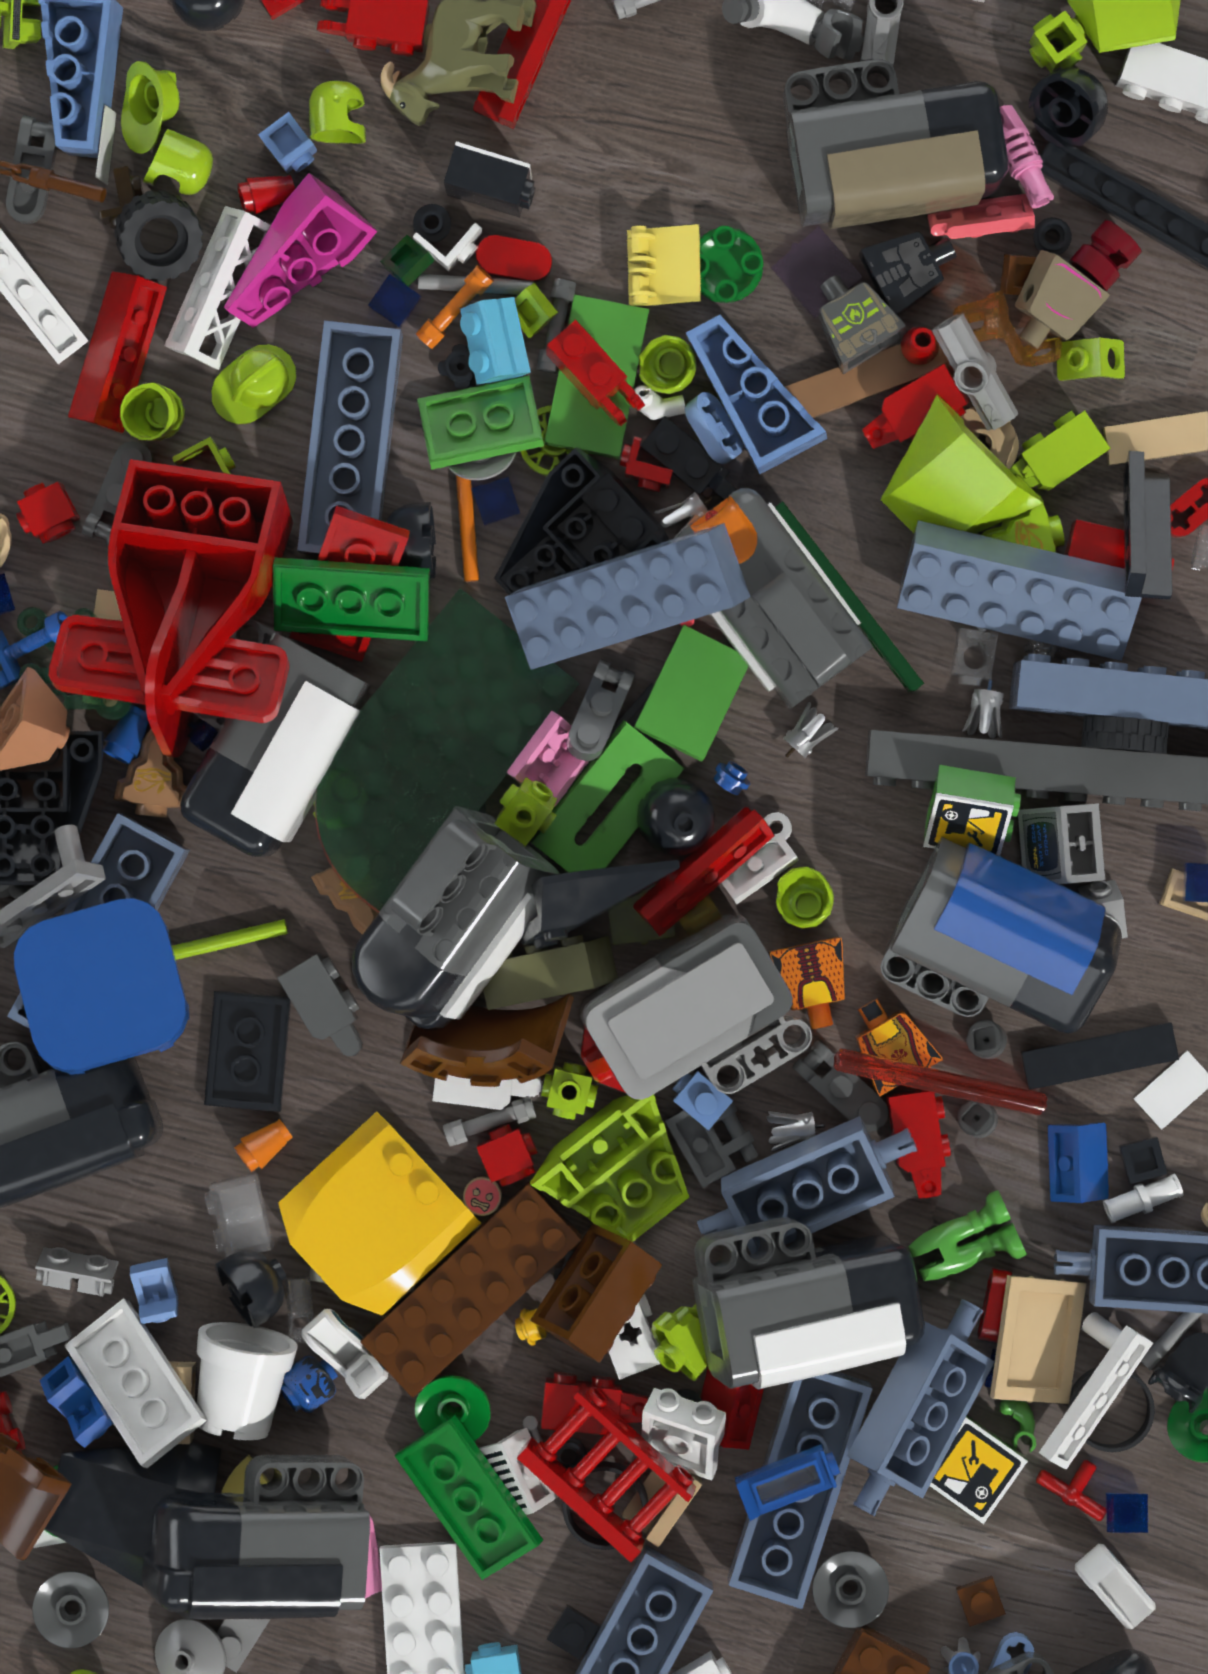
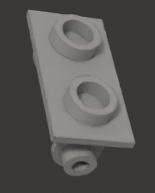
(59, 1266)

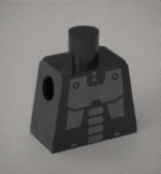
(906, 268)

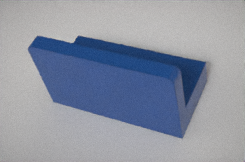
(1078, 1162)

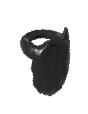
(1185, 1371)

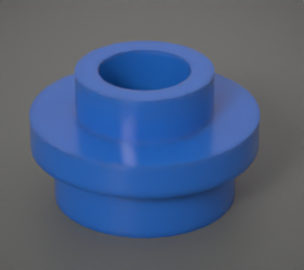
(731, 777)

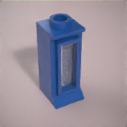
(787, 1481)

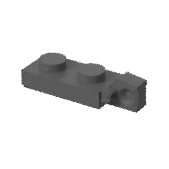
(30, 1345)

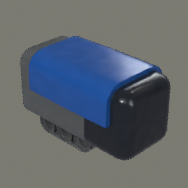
(1004, 938)

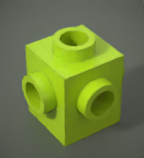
(1066, 32)
(526, 810)
(572, 1075)

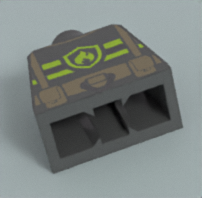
(857, 323)

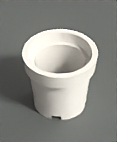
(241, 1377)

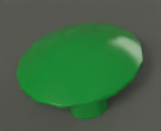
(729, 264)

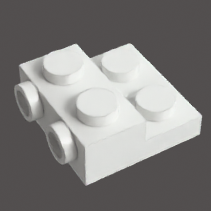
(684, 1431)

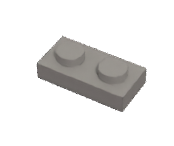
(239, 1638)

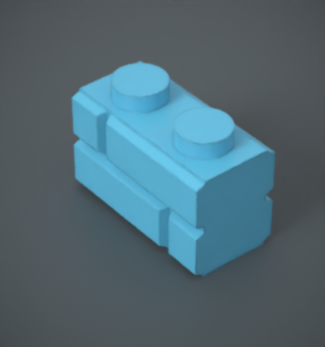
(494, 340)

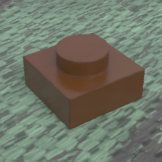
(1015, 272)
(980, 1601)

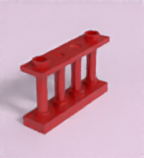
(598, 1508)

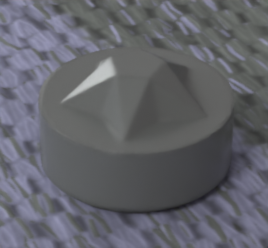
(986, 1039)
(977, 1119)

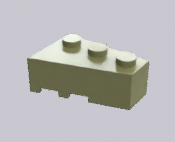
(552, 972)

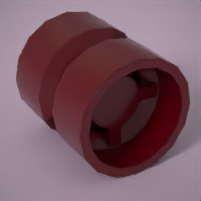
(1108, 253)

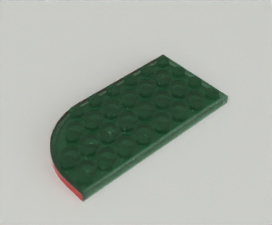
(431, 742)

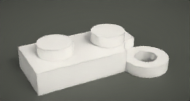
(765, 864)

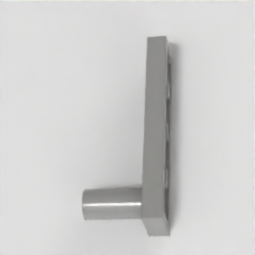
(55, 891)

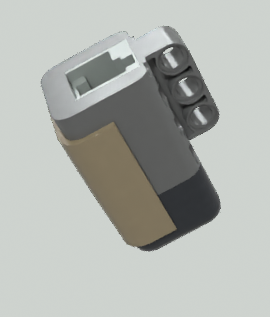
(890, 152)

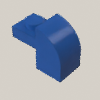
(75, 1399)

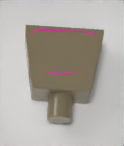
(1056, 299)

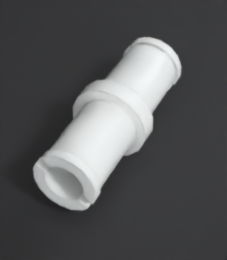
(1143, 1198)

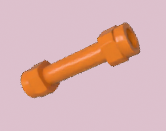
(433, 330)

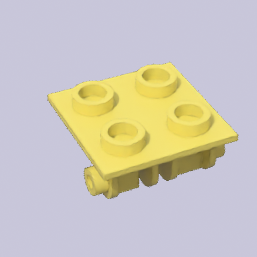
(663, 265)

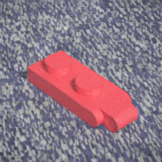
(988, 217)

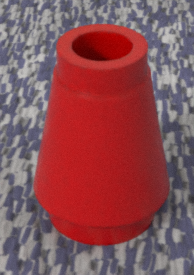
(263, 193)
(915, 353)

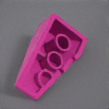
(303, 243)

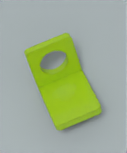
(1090, 359)
(222, 456)

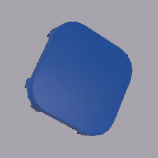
(100, 985)

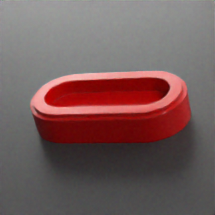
(514, 258)

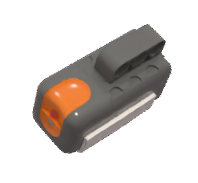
(795, 622)

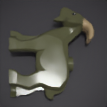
(457, 56)

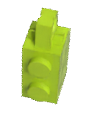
(1061, 453)

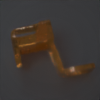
(997, 325)

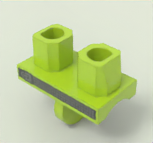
(18, 29)

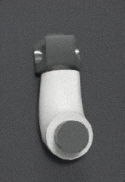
(835, 31)

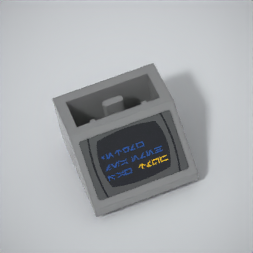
(1062, 843)

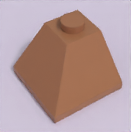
(31, 723)

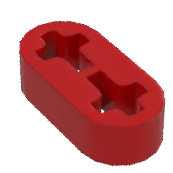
(1186, 501)
(992, 1305)

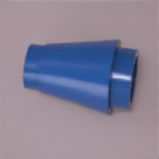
(127, 736)

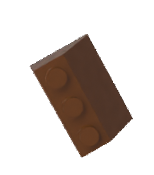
(596, 1292)

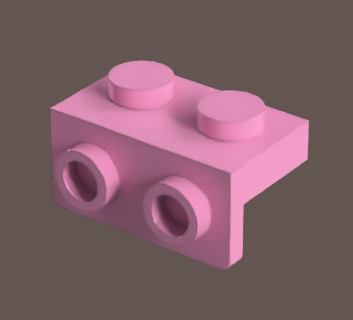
(548, 758)

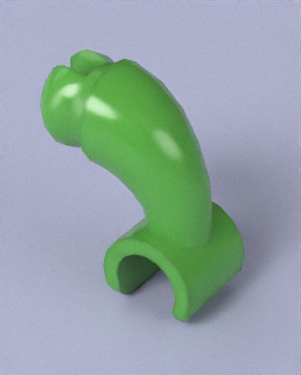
(1023, 1414)

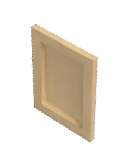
(1038, 1340)

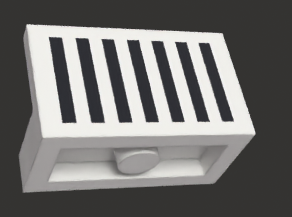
(520, 1481)

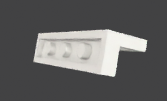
(209, 287)

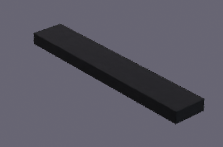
(1127, 201)

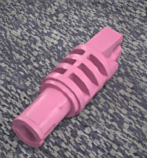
(1024, 158)

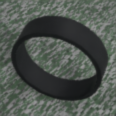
(1139, 1436)
(582, 1536)

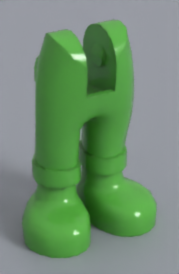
(962, 1257)

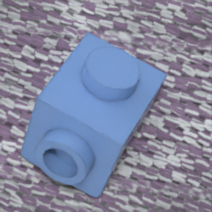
(288, 144)
(700, 1099)
(155, 1291)

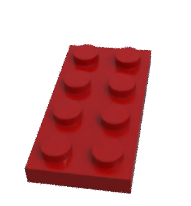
(356, 540)

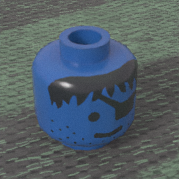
(309, 1384)

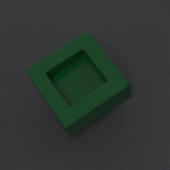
(407, 260)

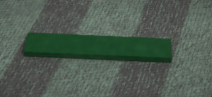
(868, 625)

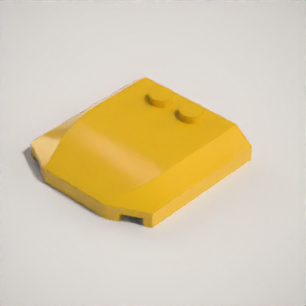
(374, 1218)

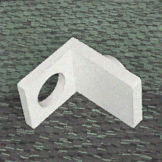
(461, 252)

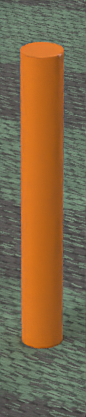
(467, 529)

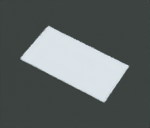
(106, 144)
(1173, 1090)

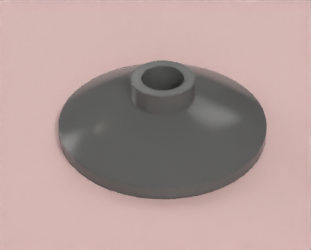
(853, 1608)
(59, 1624)

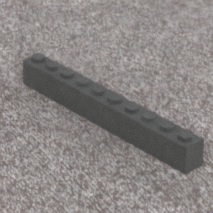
(1043, 768)

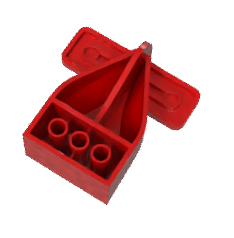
(187, 572)

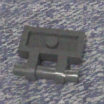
(703, 1147)

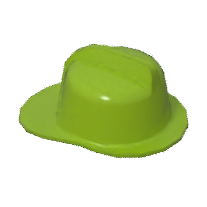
(148, 102)
(253, 384)

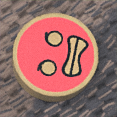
(482, 1196)

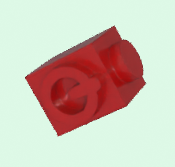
(47, 512)
(508, 1155)

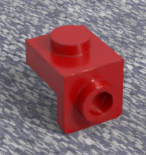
(649, 476)

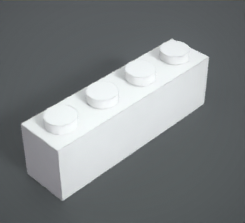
(1166, 76)

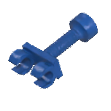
(10, 653)

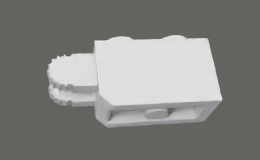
(459, 1091)

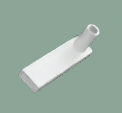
(37, 304)
(1124, 1355)

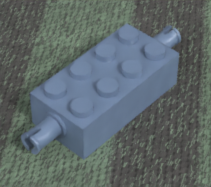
(812, 1181)
(1143, 1268)
(920, 1409)

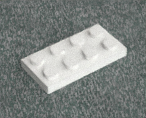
(135, 1383)
(422, 1608)

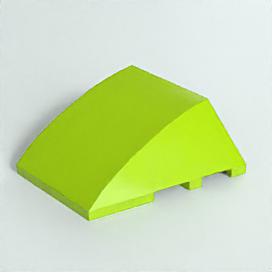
(1127, 23)
(954, 478)
(616, 1169)

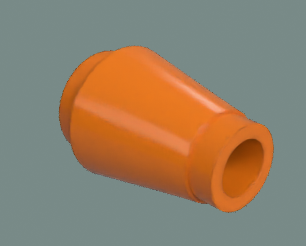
(262, 1145)

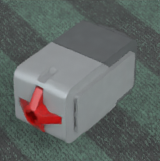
(691, 1012)

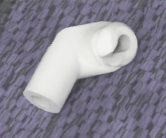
(656, 406)

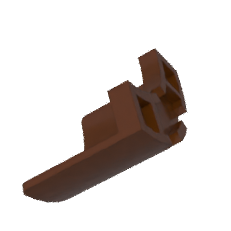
(491, 1044)
(27, 1497)

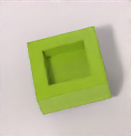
(534, 310)

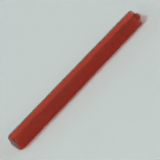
(940, 1081)

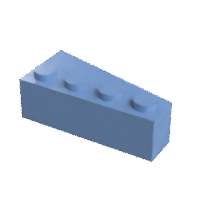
(81, 68)
(759, 406)

